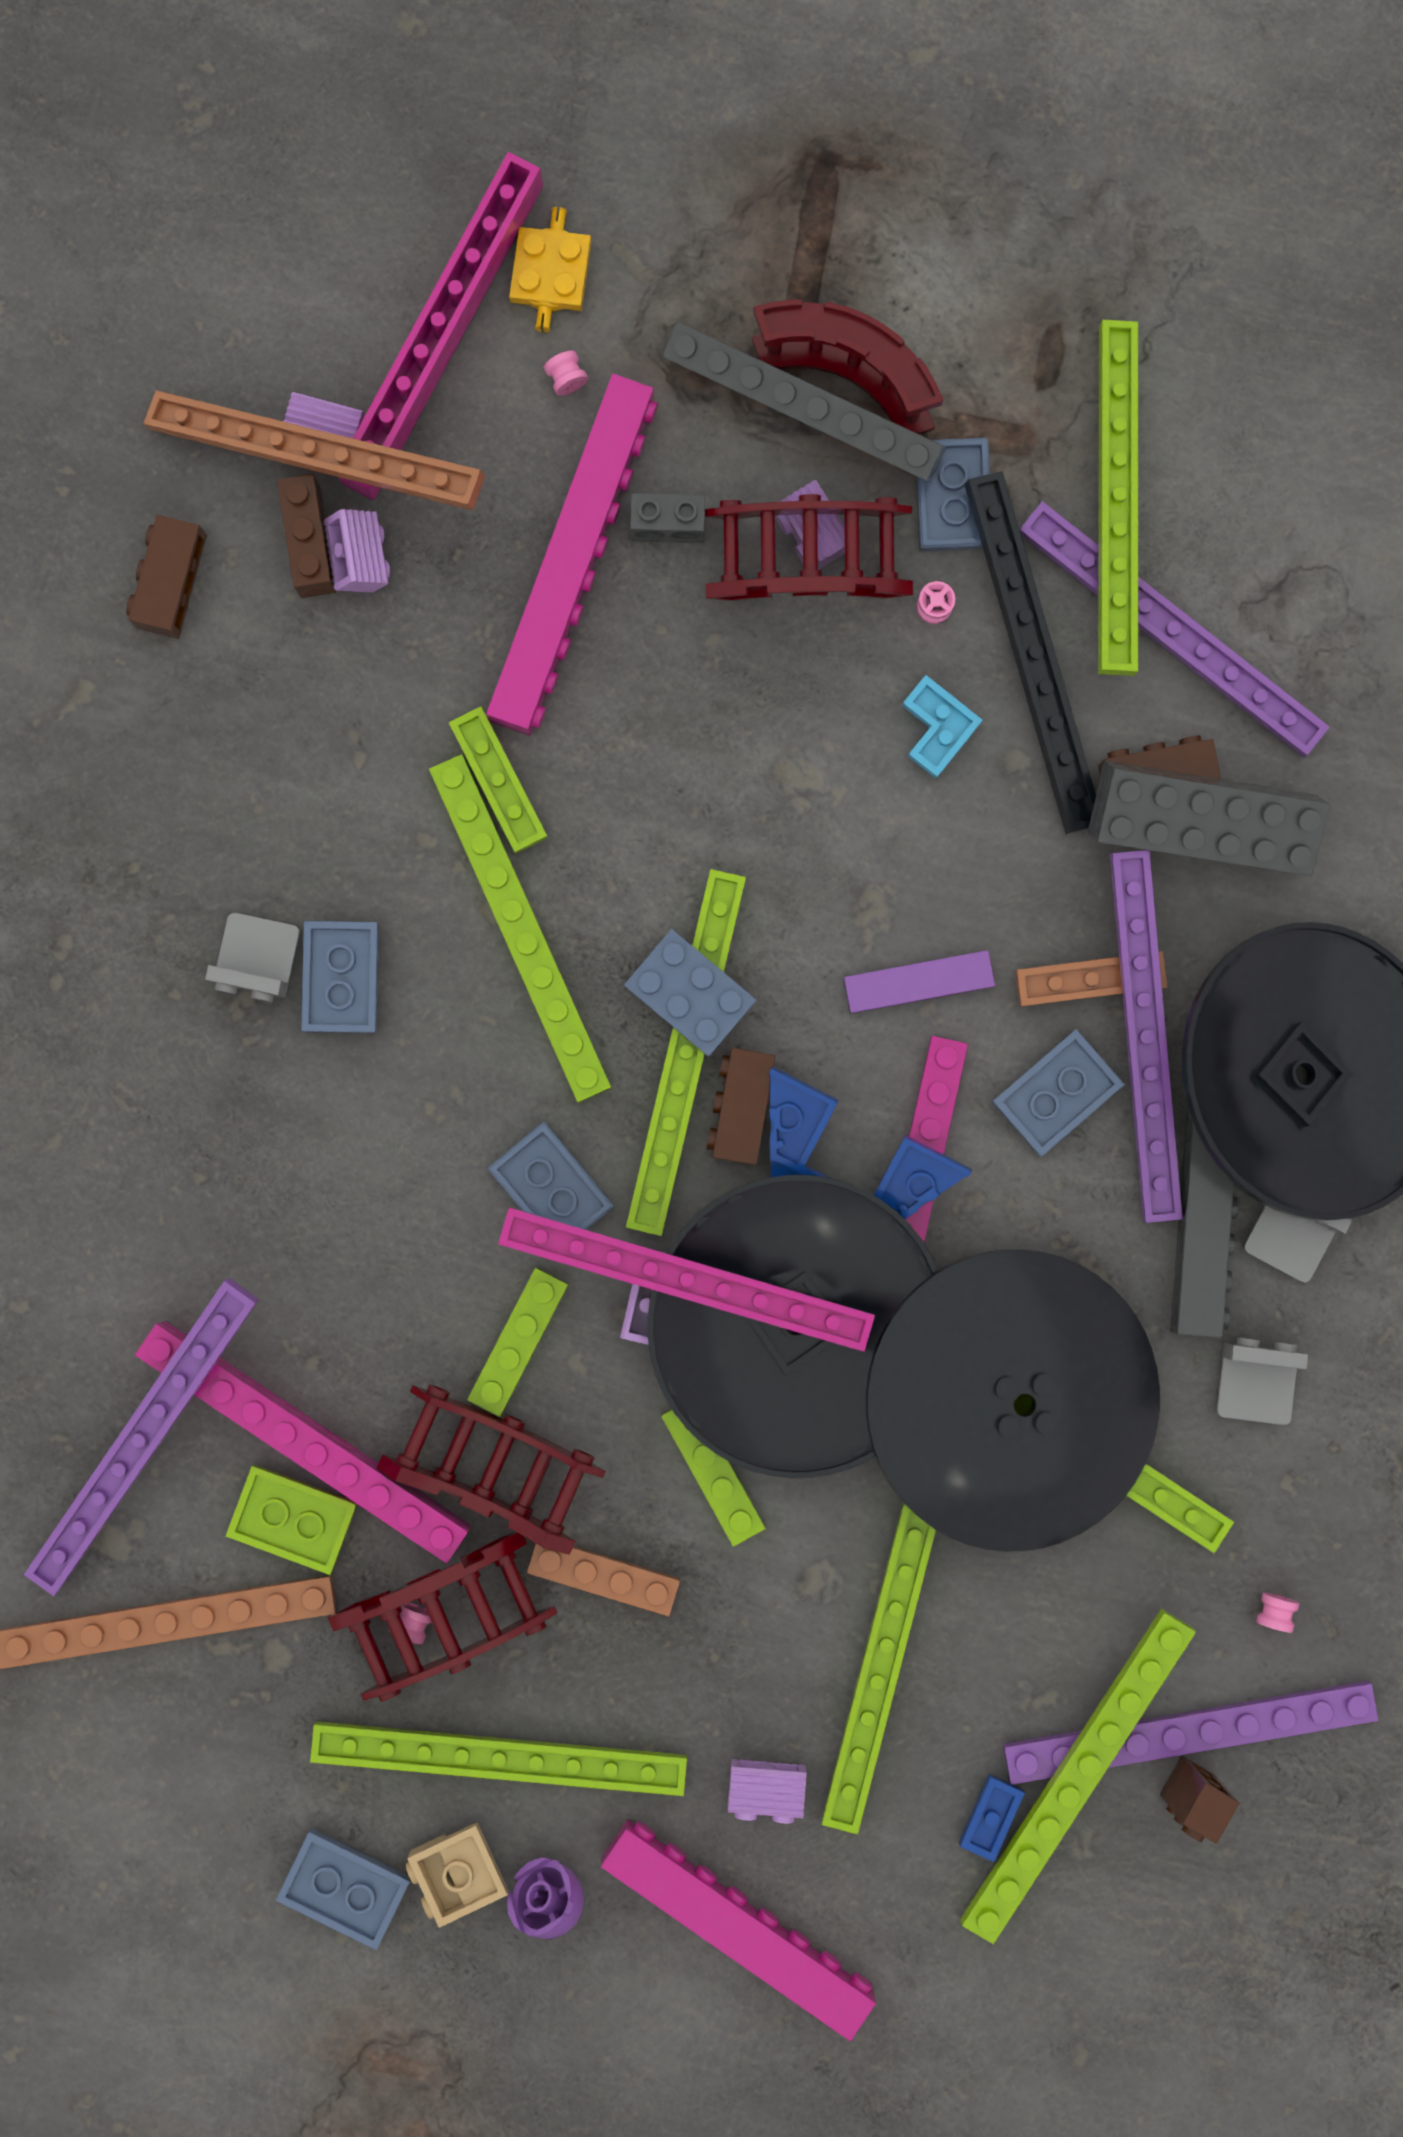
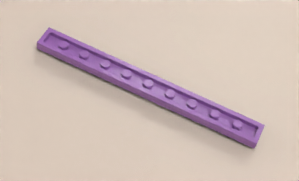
(1182, 636)
(1146, 1036)
(141, 1436)
(1207, 1729)

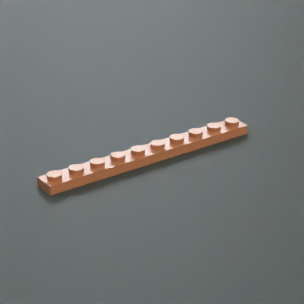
(315, 450)
(167, 1621)

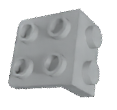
(255, 957)
(1291, 1242)
(1258, 1381)

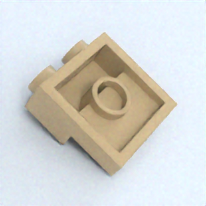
(456, 1874)

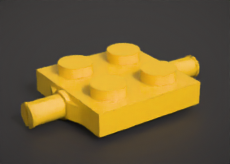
(550, 269)

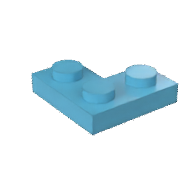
(948, 724)

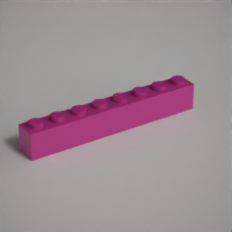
(739, 1929)

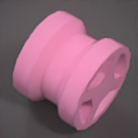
(566, 373)
(940, 596)
(1277, 1612)
(415, 1621)

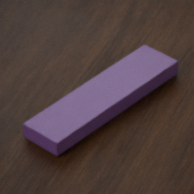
(919, 982)

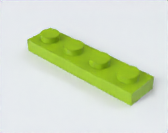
(498, 780)
(517, 1342)
(718, 1484)

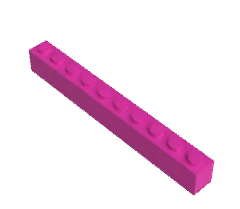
(450, 309)
(571, 555)
(316, 1449)

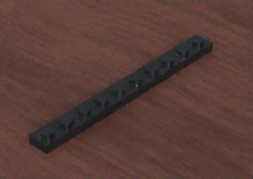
(1032, 649)

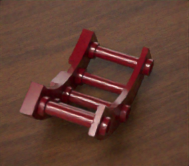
(851, 347)
(811, 581)
(481, 1498)
(426, 1590)

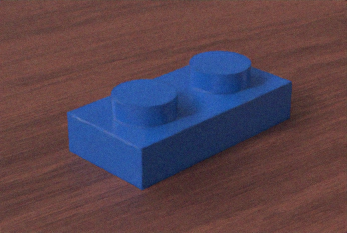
(991, 1818)

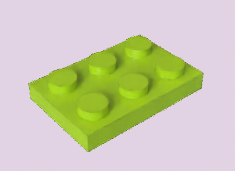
(291, 1519)

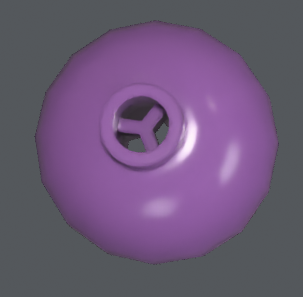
(545, 1899)

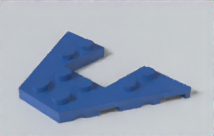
(797, 1121)

